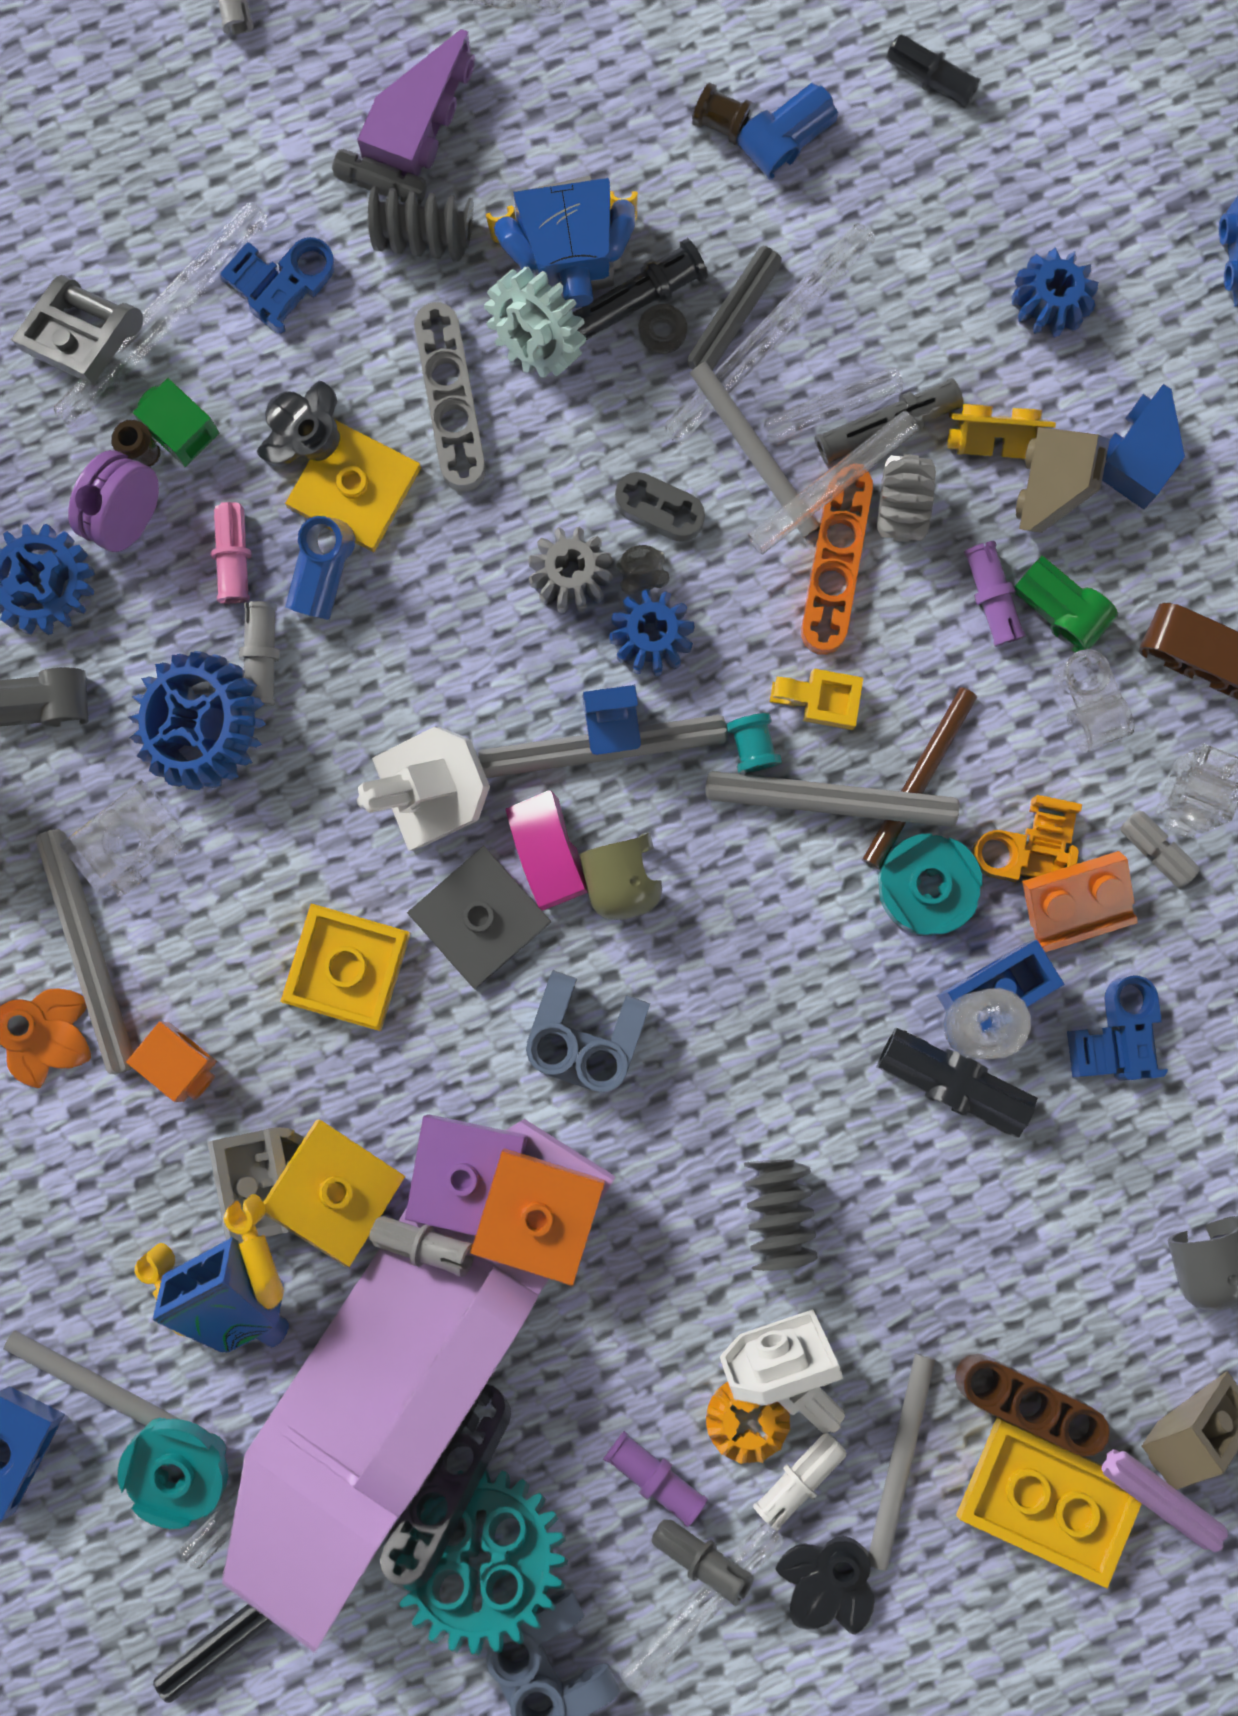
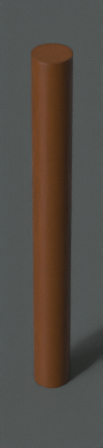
(922, 772)

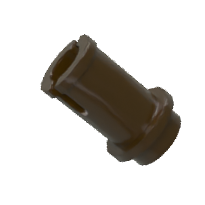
(136, 442)

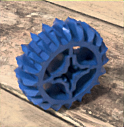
(223, 723)

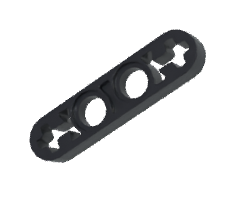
(454, 1488)

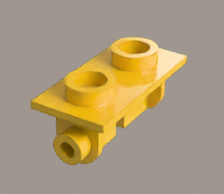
(979, 428)

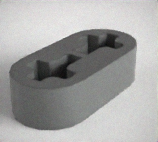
(665, 496)

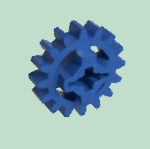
(54, 570)

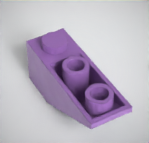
(411, 109)

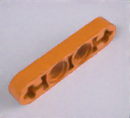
(840, 560)

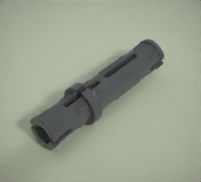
(921, 406)

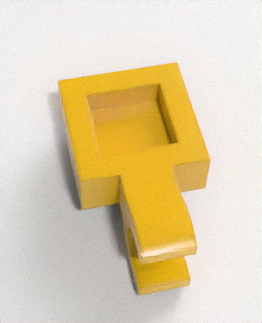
(827, 698)

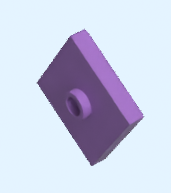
(456, 1172)

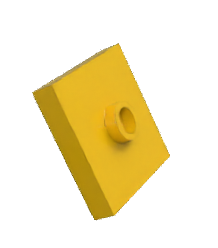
(357, 484)
(345, 967)
(332, 1193)

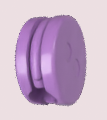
(113, 501)

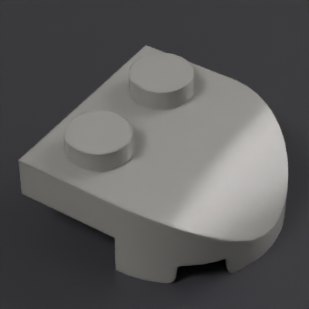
(251, 1166)

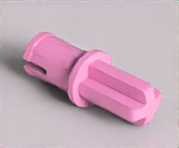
(231, 553)

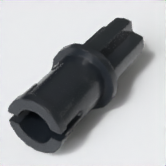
(933, 70)

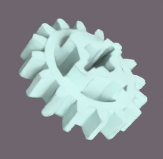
(535, 322)

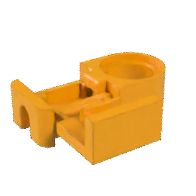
(1045, 846)

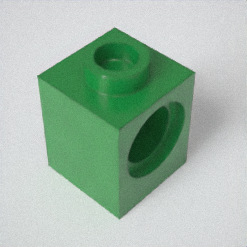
(175, 421)

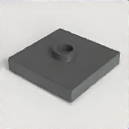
(479, 917)

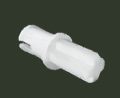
(800, 1481)

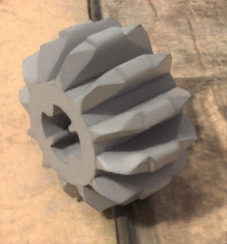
(906, 498)
(584, 581)

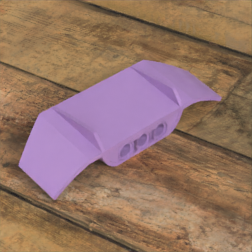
(372, 1420)

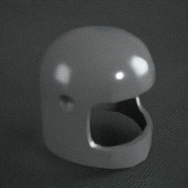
(1210, 1267)

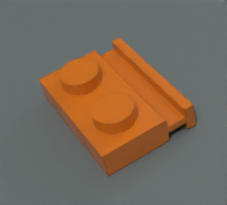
(1080, 901)

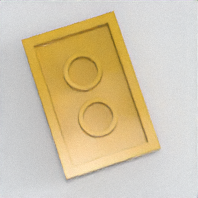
(1049, 1503)

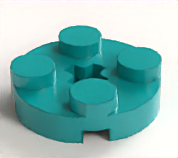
(935, 856)
(194, 1452)

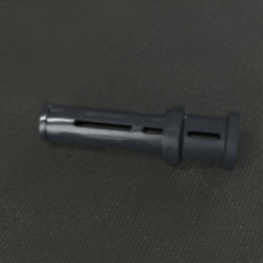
(654, 283)

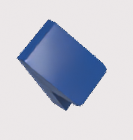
(612, 719)

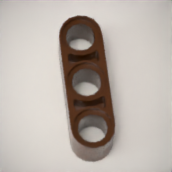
(1194, 646)
(1051, 1419)

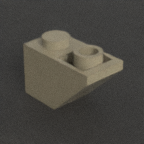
(1063, 474)

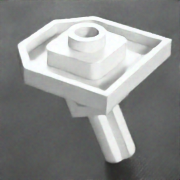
(429, 784)
(786, 1366)

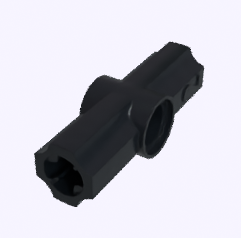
(957, 1082)

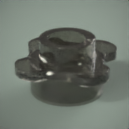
(642, 569)

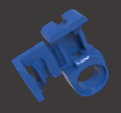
(277, 291)
(1126, 1048)

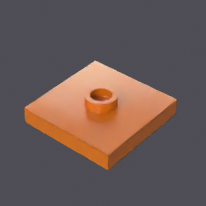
(537, 1216)

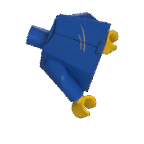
(567, 233)

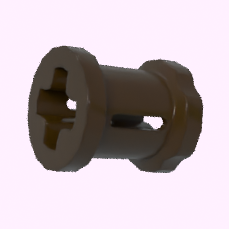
(721, 112)

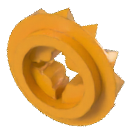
(749, 1446)

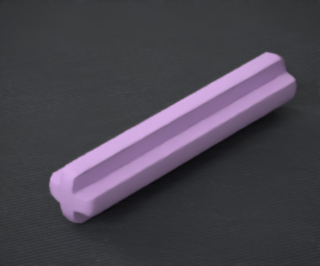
(1164, 1500)

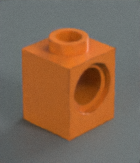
(173, 1063)

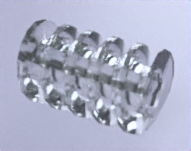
(1009, 1024)

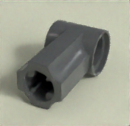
(46, 699)

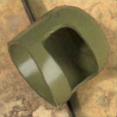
(618, 879)

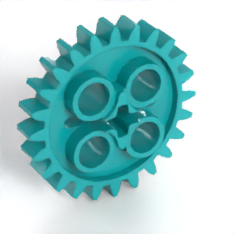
(527, 1559)

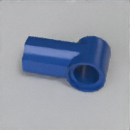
(780, 135)
(316, 573)

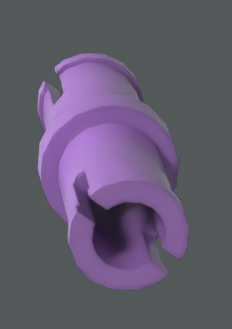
(994, 593)
(655, 1479)

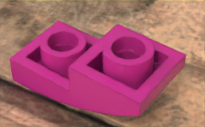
(545, 850)

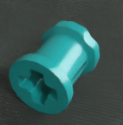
(754, 743)

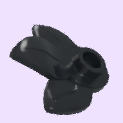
(301, 426)
(823, 1591)

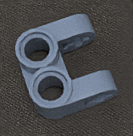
(580, 1044)
(518, 1679)

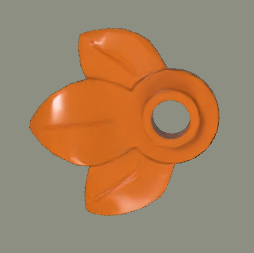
(50, 1035)

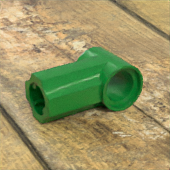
(1072, 611)

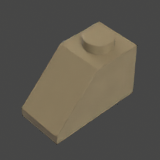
(1197, 1436)

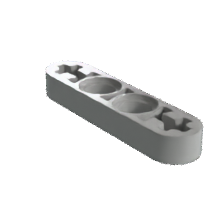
(451, 397)

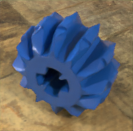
(1052, 309)
(639, 644)

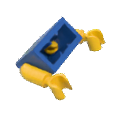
(223, 1293)

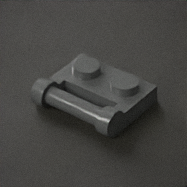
(69, 341)

